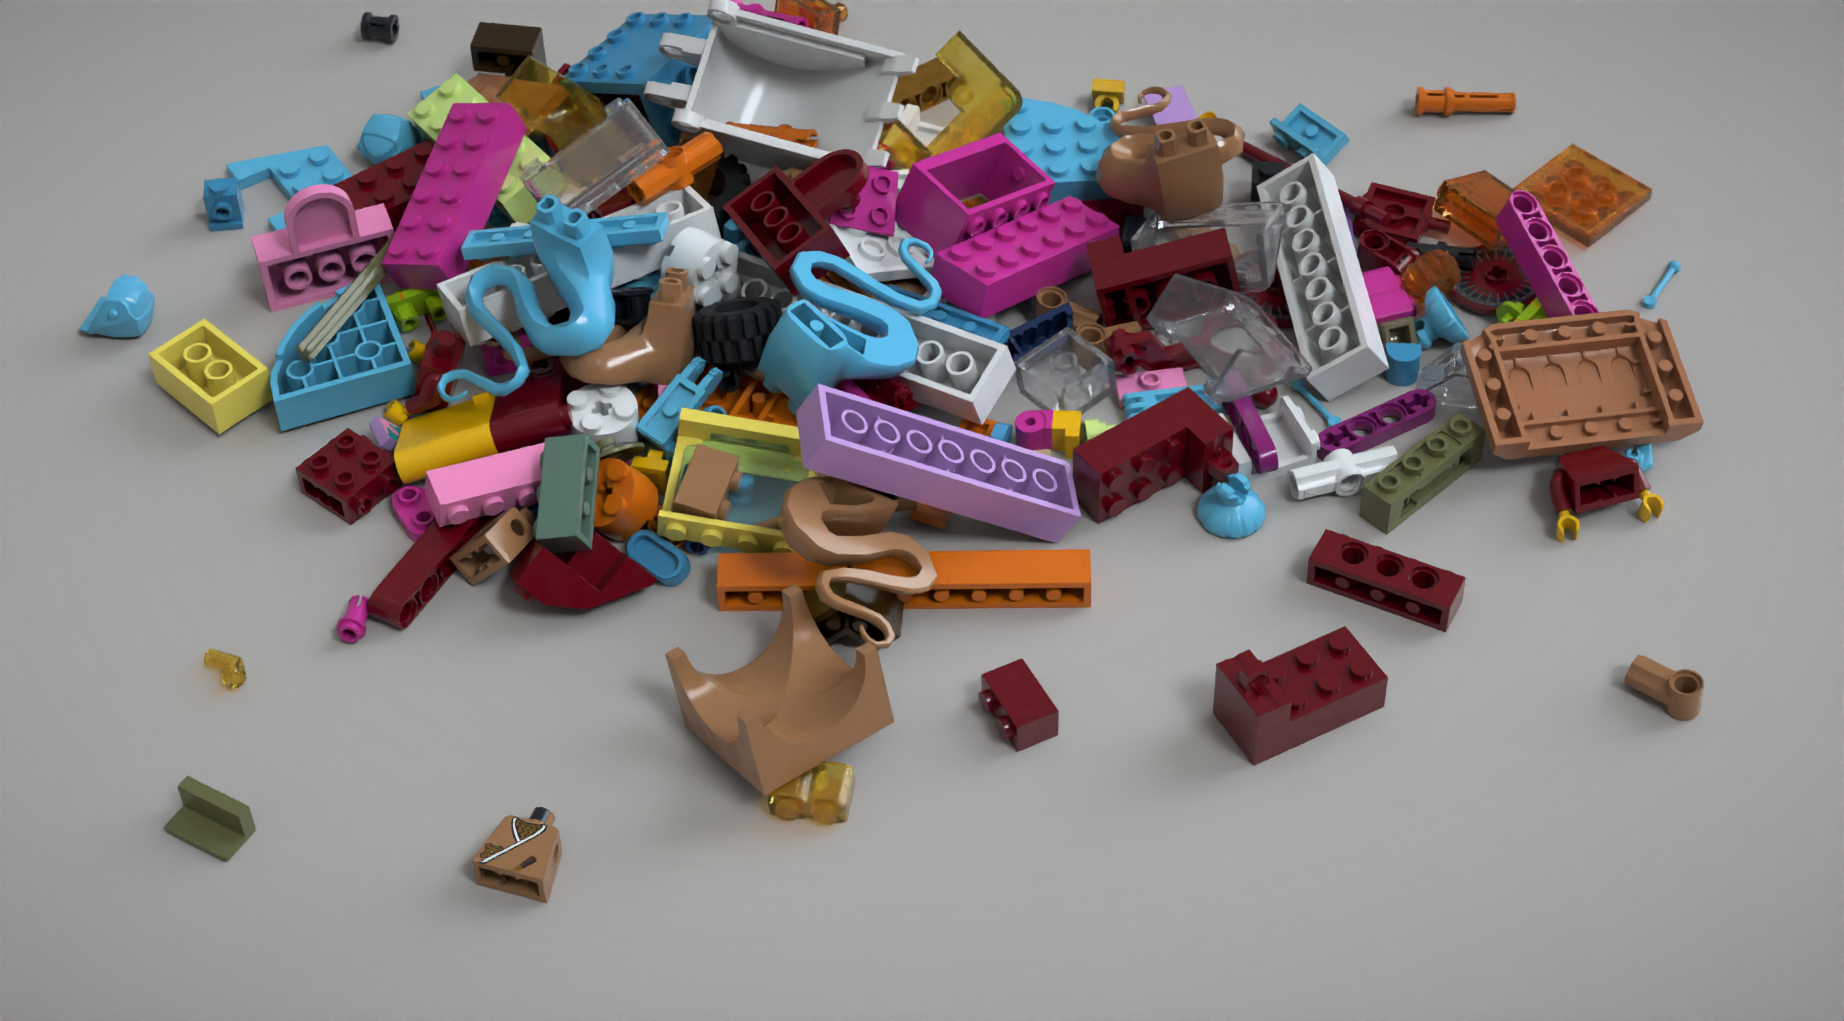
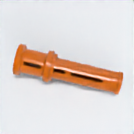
(1448, 101)

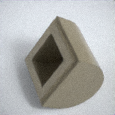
(1398, 331)

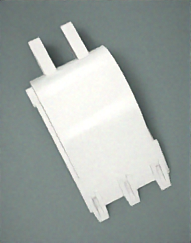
(780, 75)

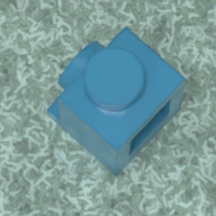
(224, 204)

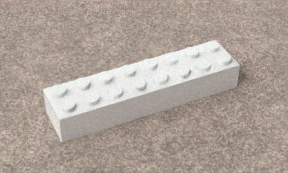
(631, 262)
(1324, 280)

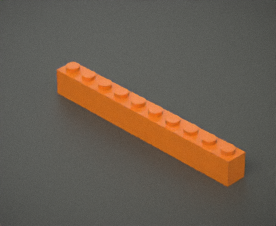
(964, 579)

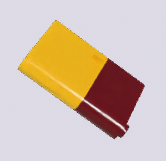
(482, 427)

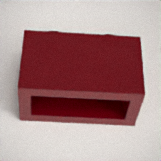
(1019, 705)

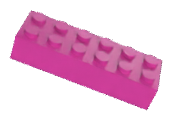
(454, 193)
(1021, 257)

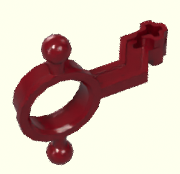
(1148, 352)

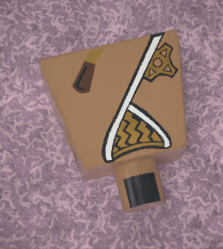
(505, 536)
(521, 856)

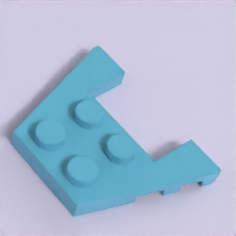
(291, 173)

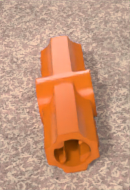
(676, 168)

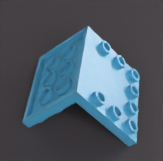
(632, 58)

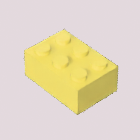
(211, 376)

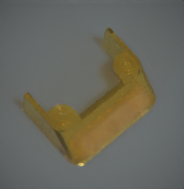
(979, 93)
(552, 102)

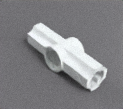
(1340, 472)

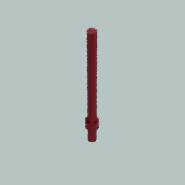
(1357, 205)

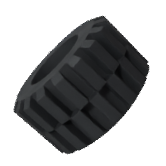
(735, 329)

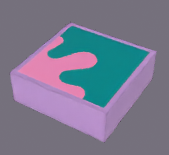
(385, 433)

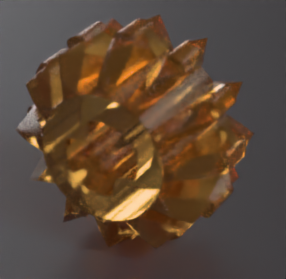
(1431, 270)

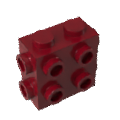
(349, 476)

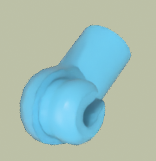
(1643, 455)

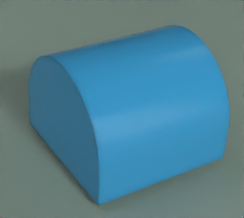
(1403, 363)

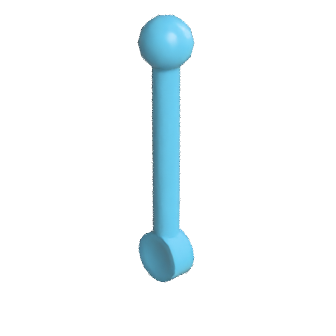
(1650, 301)
(1300, 386)

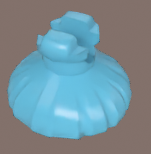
(1439, 321)
(1231, 508)

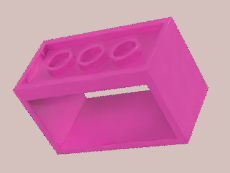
(992, 166)

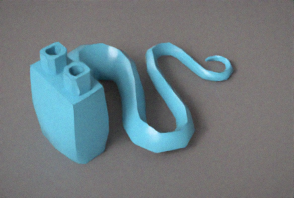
(582, 271)
(816, 349)

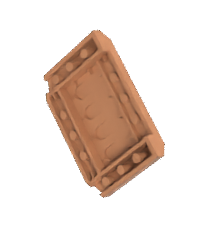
(1579, 384)

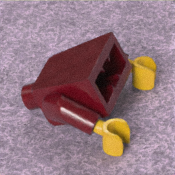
(437, 357)
(1597, 480)

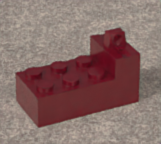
(1135, 280)
(1152, 452)
(1296, 694)

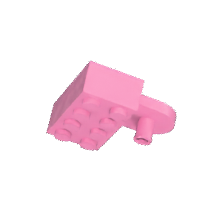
(320, 247)

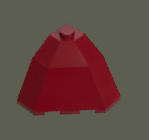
(577, 577)

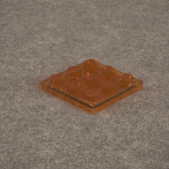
(1584, 194)

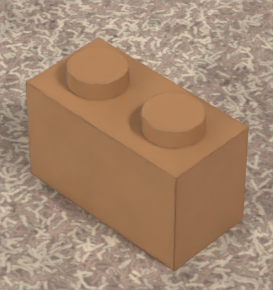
(708, 484)

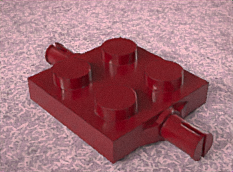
(1408, 211)

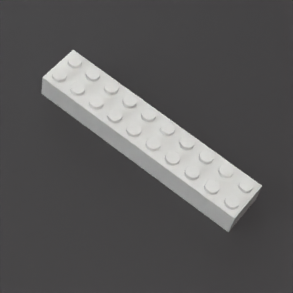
(952, 367)

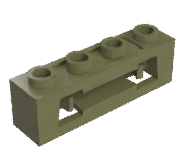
(1422, 473)

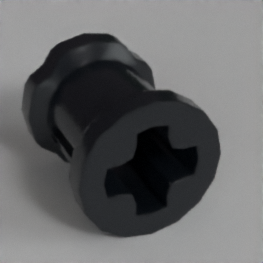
(379, 27)

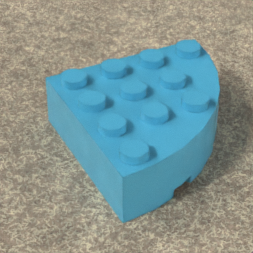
(1062, 145)
(353, 371)

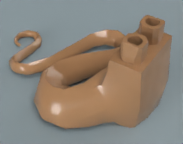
(1170, 164)
(641, 352)
(842, 525)

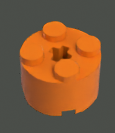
(623, 500)

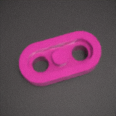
(412, 510)

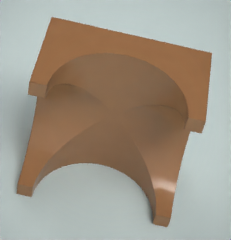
(787, 704)

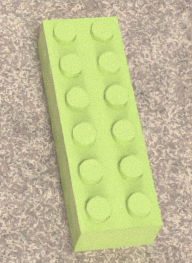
(429, 119)

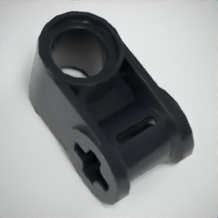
(631, 304)

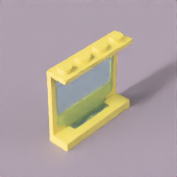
(769, 465)

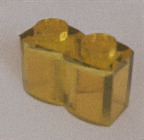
(817, 794)

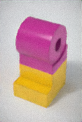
(1049, 430)

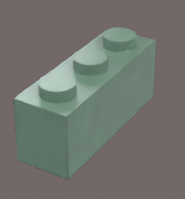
(567, 493)

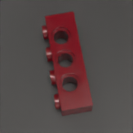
(1385, 580)

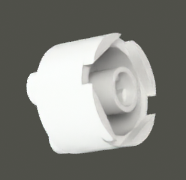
(710, 263)
(604, 412)

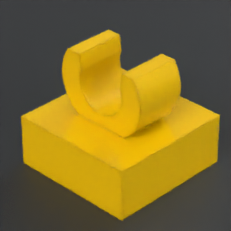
(1108, 91)
(654, 468)

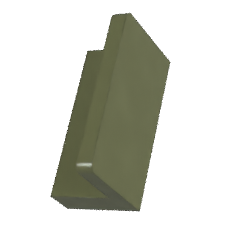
(211, 820)

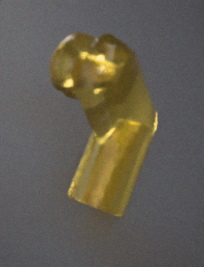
(230, 665)

